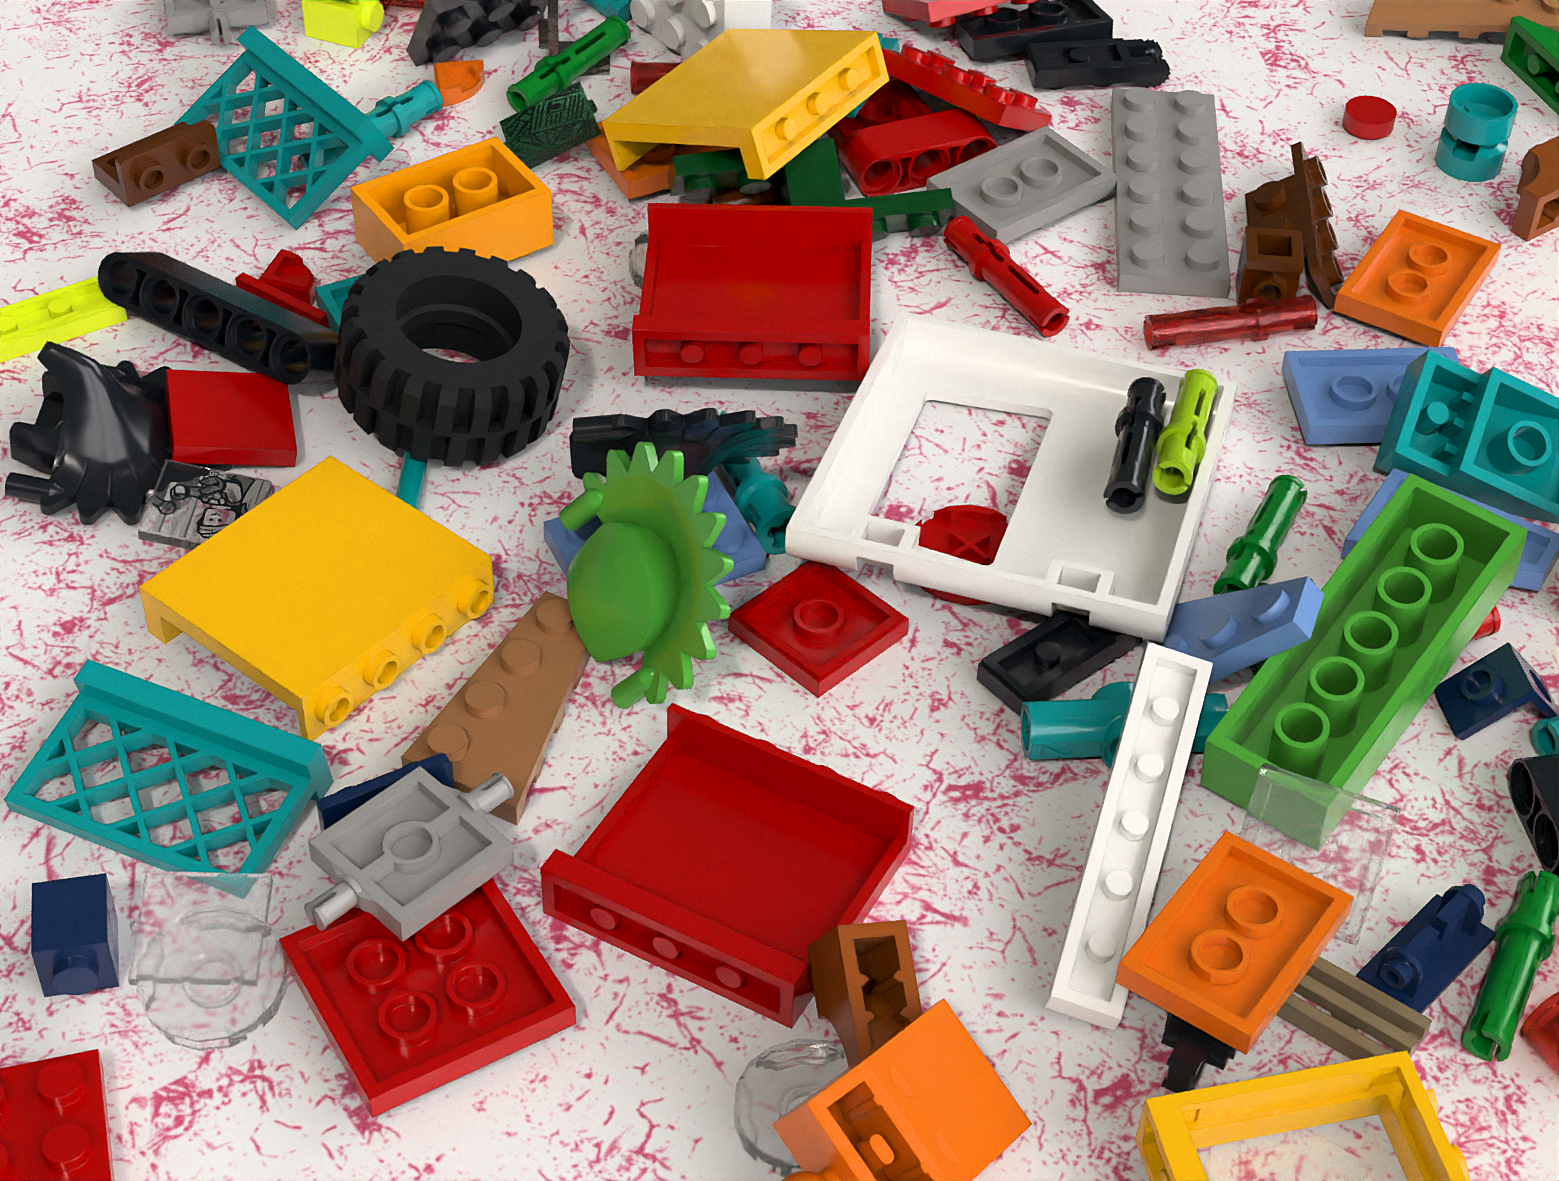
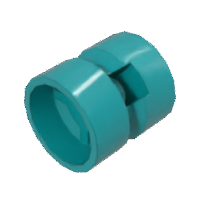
(1476, 132)

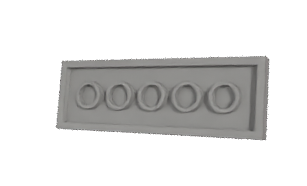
(1168, 194)

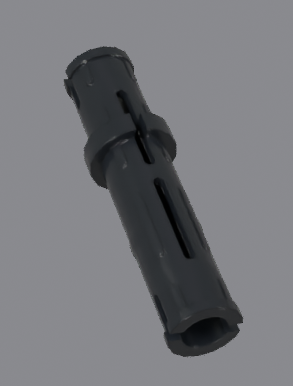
(1137, 434)

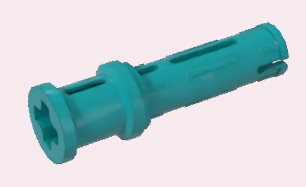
(761, 501)

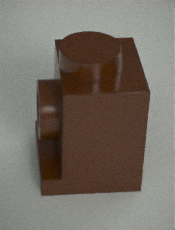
(1269, 275)

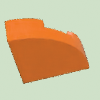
(458, 80)

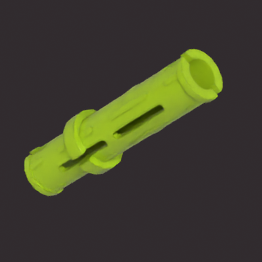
(1183, 439)

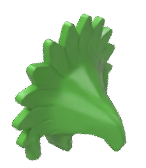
(647, 570)

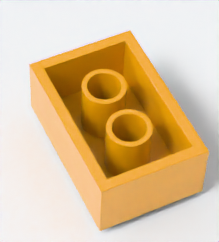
(458, 200)

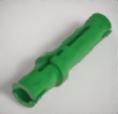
(558, 72)
(1254, 554)
(1523, 945)

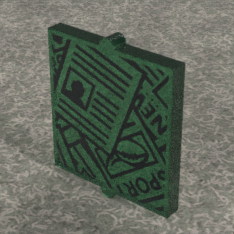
(551, 126)

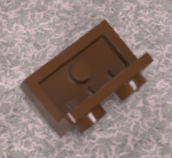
(159, 162)

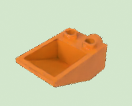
(907, 1111)

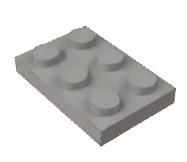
(1025, 184)

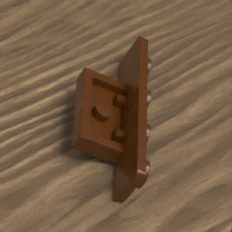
(1302, 205)

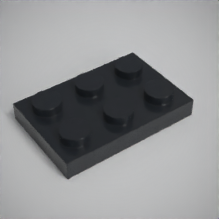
(458, 24)

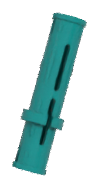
(394, 115)

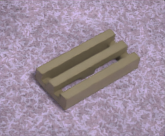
(1353, 1007)

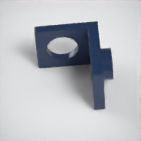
(1491, 691)

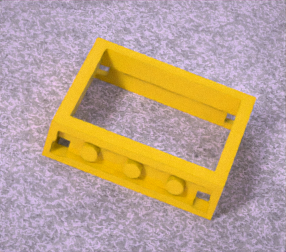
(1377, 1085)

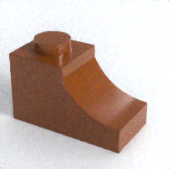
(1538, 191)
(864, 983)

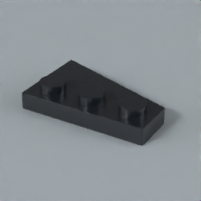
(1043, 21)

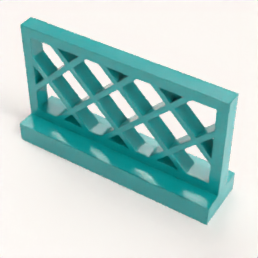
(317, 104)
(184, 726)

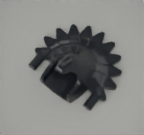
(96, 435)
(700, 435)

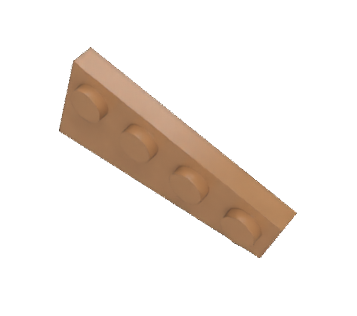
(1464, 16)
(510, 706)

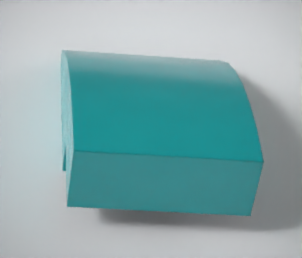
(1476, 436)

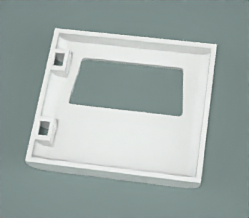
(1062, 537)

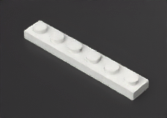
(1129, 835)

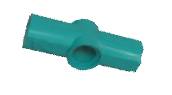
(1095, 724)

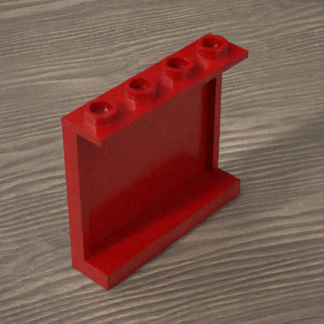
(755, 292)
(731, 864)

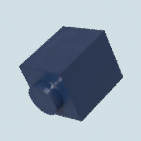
(74, 935)

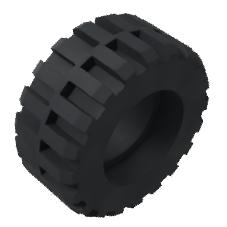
(440, 404)

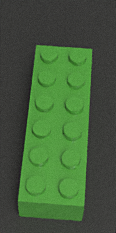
(1378, 647)

